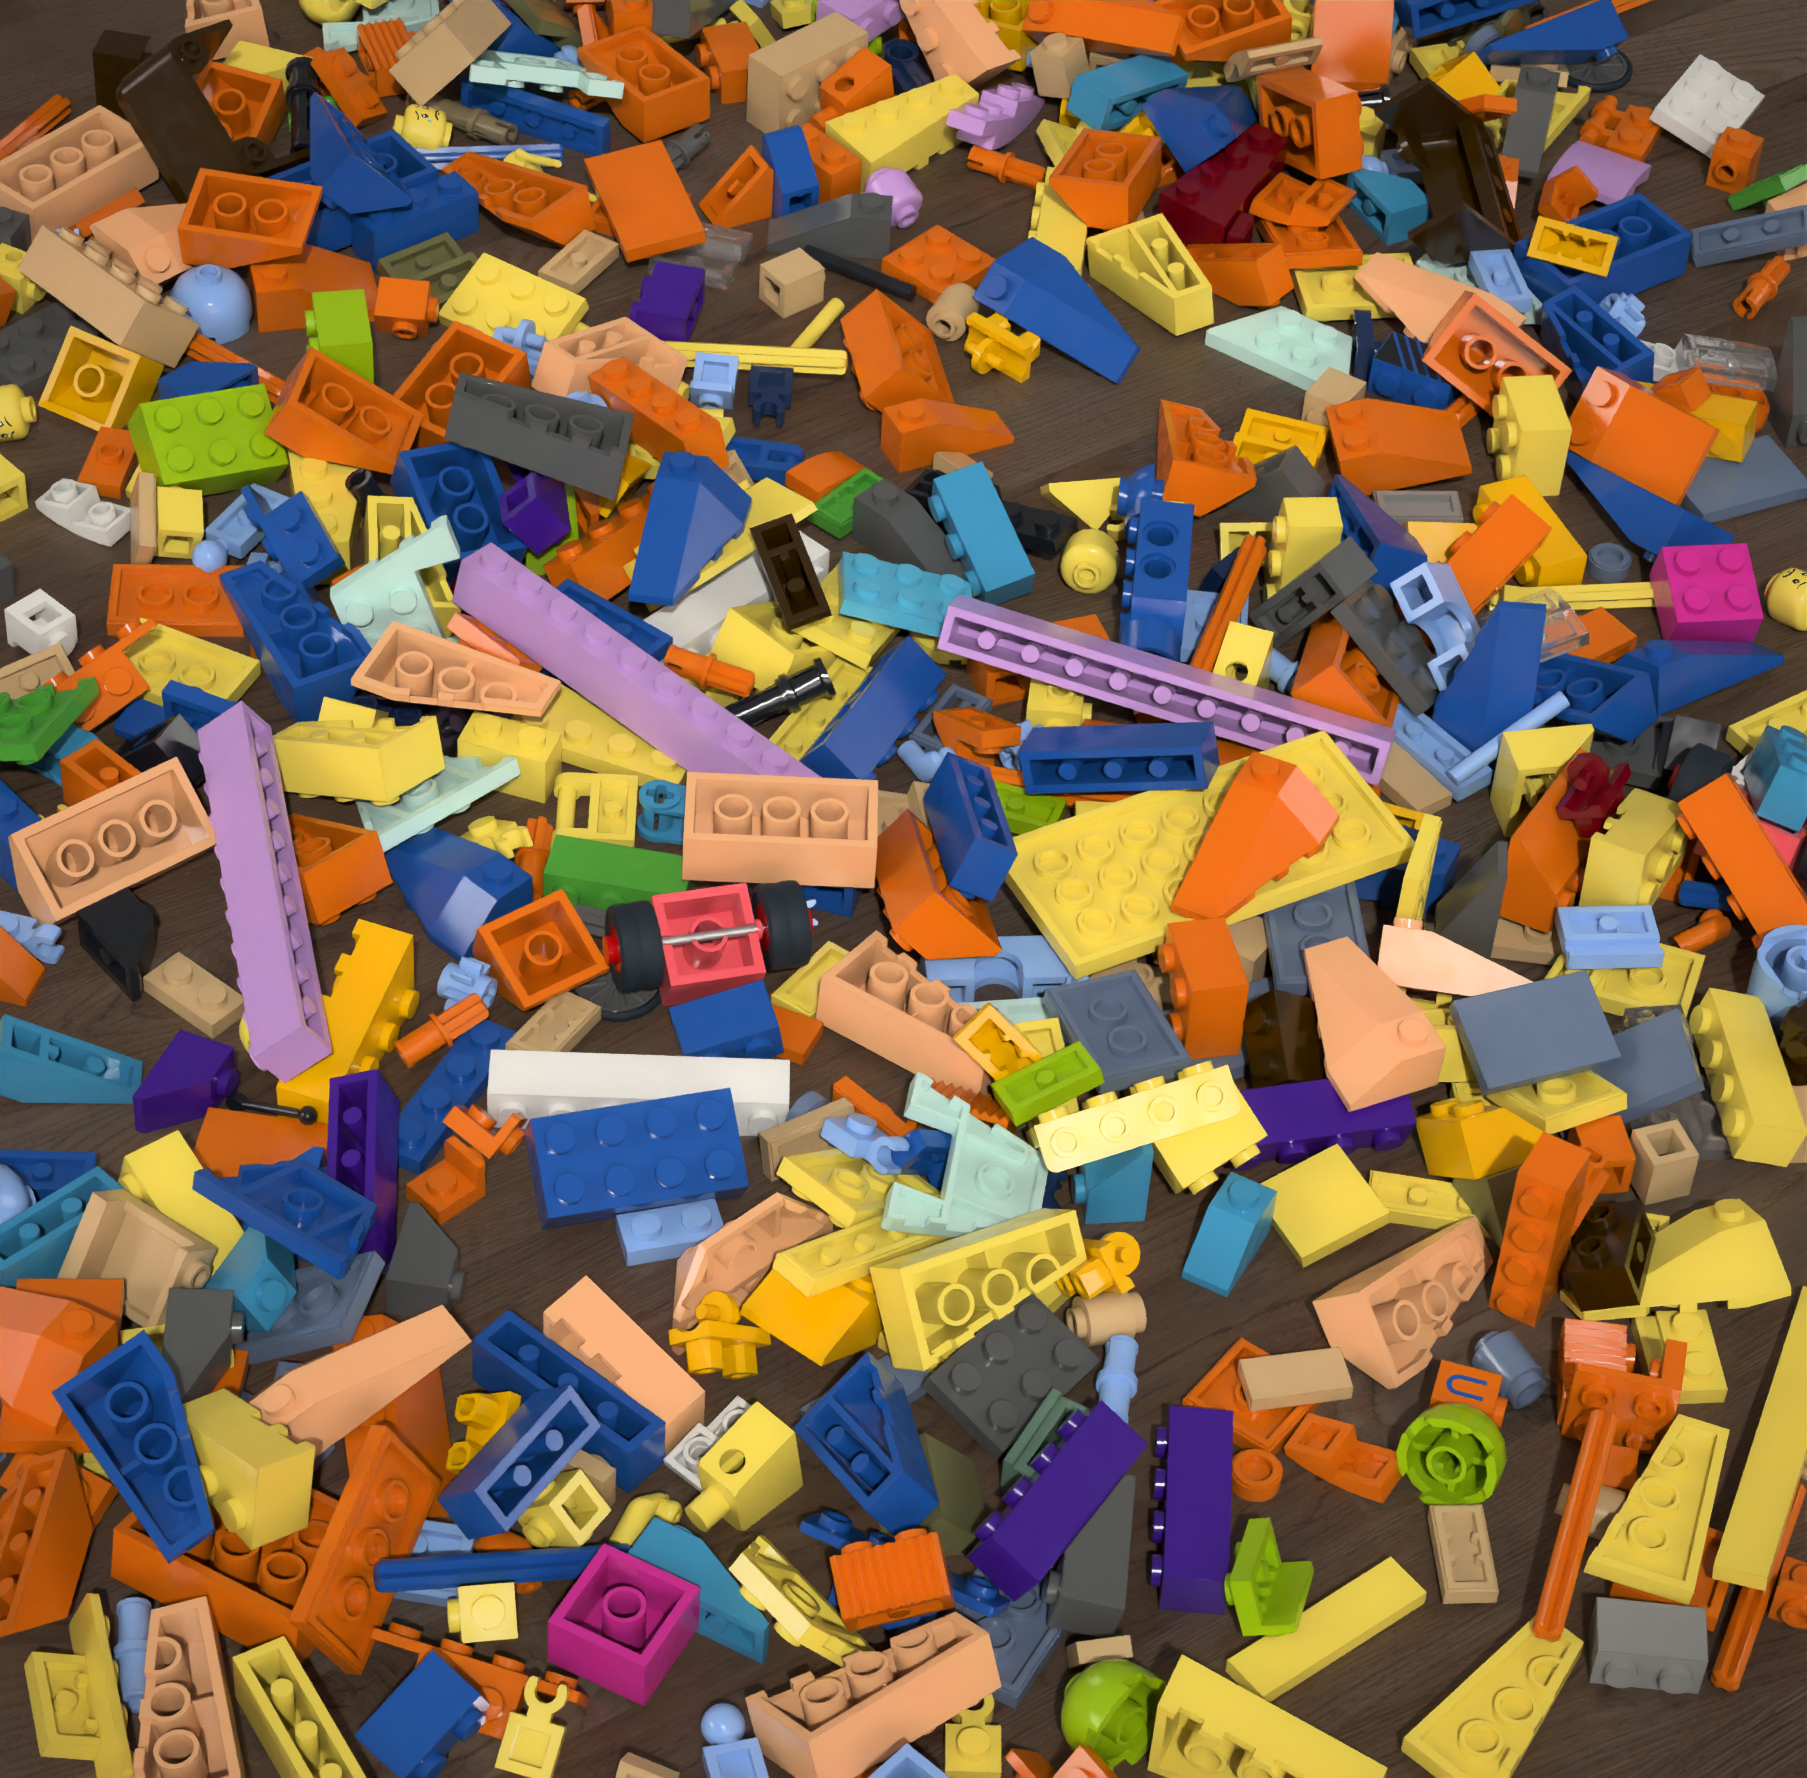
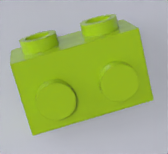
(1264, 1589)

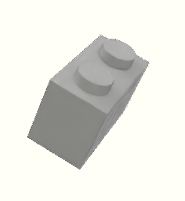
(1647, 1645)

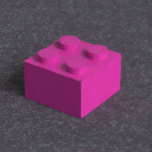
(1706, 593)
(623, 1624)

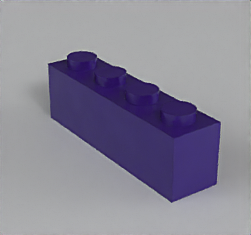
(1311, 1117)
(365, 1150)
(1056, 1501)
(1194, 1510)

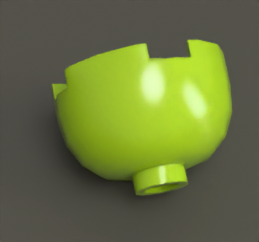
(1452, 1455)
(1112, 1710)

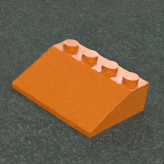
(245, 1588)

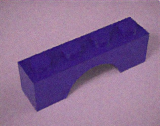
(535, 509)

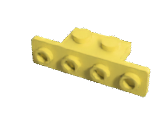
(78, 1697)

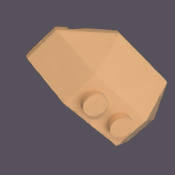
(742, 1254)

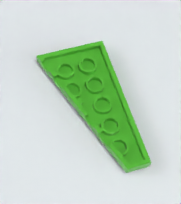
(40, 719)

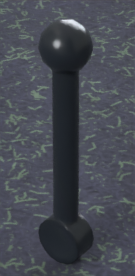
(307, 1115)

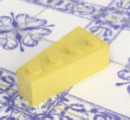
(903, 128)
(1224, 1731)

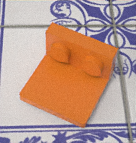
(1639, 1401)

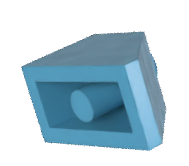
(1388, 204)
(1114, 1187)
(1230, 1234)
(261, 1279)

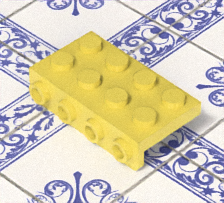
(1144, 1117)

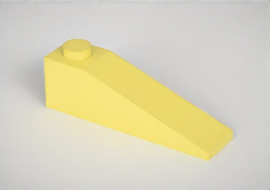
(1706, 1258)

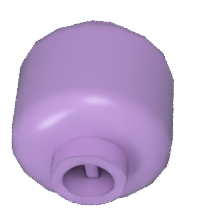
(906, 196)

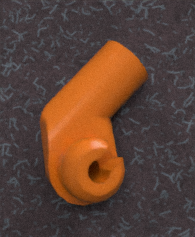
(1711, 930)

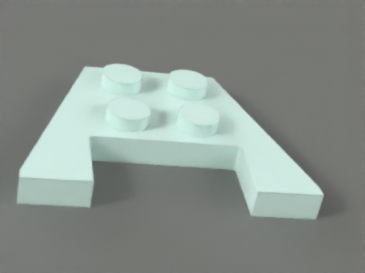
(412, 12)
(549, 72)
(393, 587)
(986, 1174)

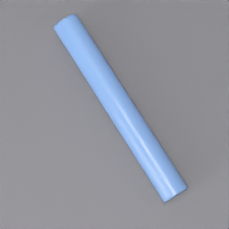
(1490, 750)

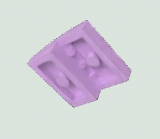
(1608, 171)

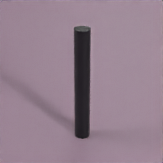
(862, 274)

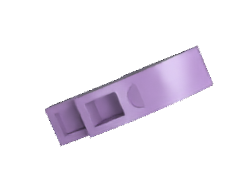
(998, 117)

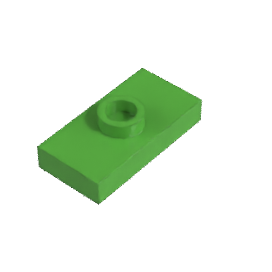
(1768, 187)
(837, 507)

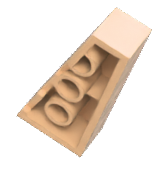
(244, 15)
(899, 1014)
(187, 1699)
(876, 1700)

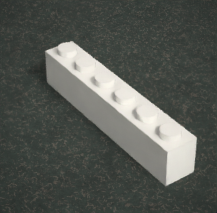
(701, 612)
(575, 1081)

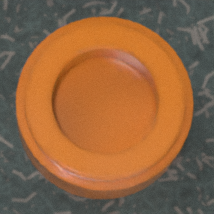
(1256, 1475)

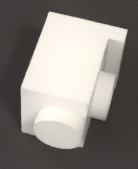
(52, 624)

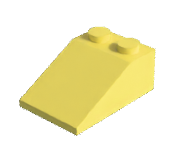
(760, 642)

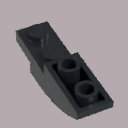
(1035, 528)

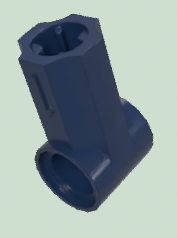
(906, 69)

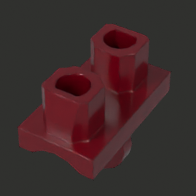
(1593, 793)

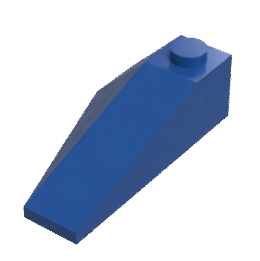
(1377, 534)
(1601, 694)
(140, 1436)

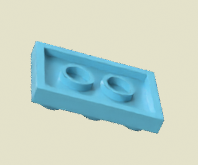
(896, 593)

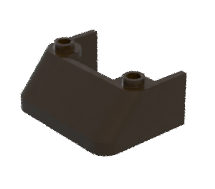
(179, 122)
(1458, 172)

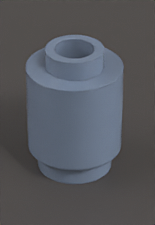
(1507, 1356)

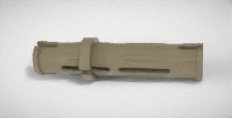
(475, 122)

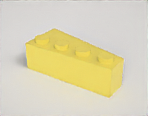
(336, 505)
(962, 1284)

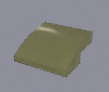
(548, 19)
(433, 261)

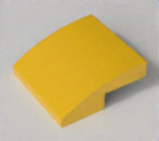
(1269, 434)

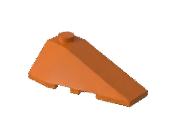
(527, 198)

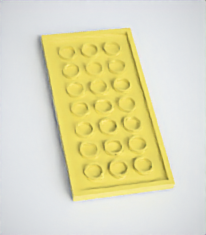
(1109, 875)

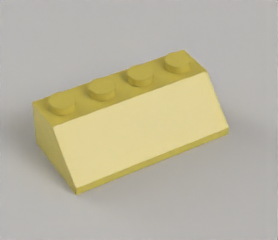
(769, 502)

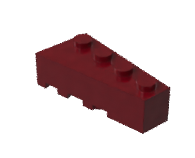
(1213, 194)

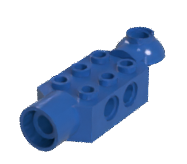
(1157, 565)

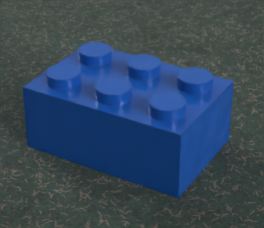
(463, 487)

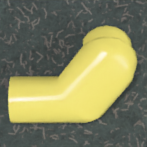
(641, 1512)

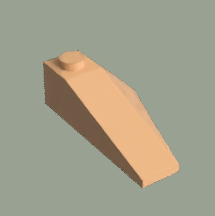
(145, 240)
(1419, 295)
(438, 672)
(1436, 965)
(1369, 1028)
(1402, 1305)
(349, 1385)

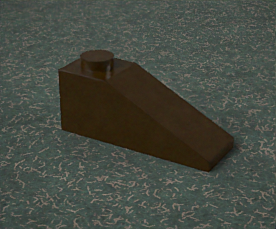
(790, 572)

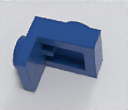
(925, 1155)

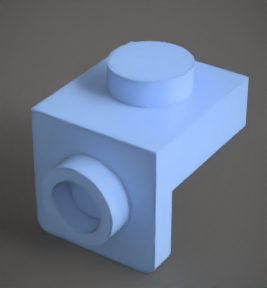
(714, 381)

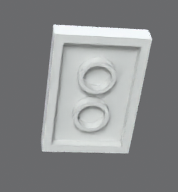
(1705, 104)

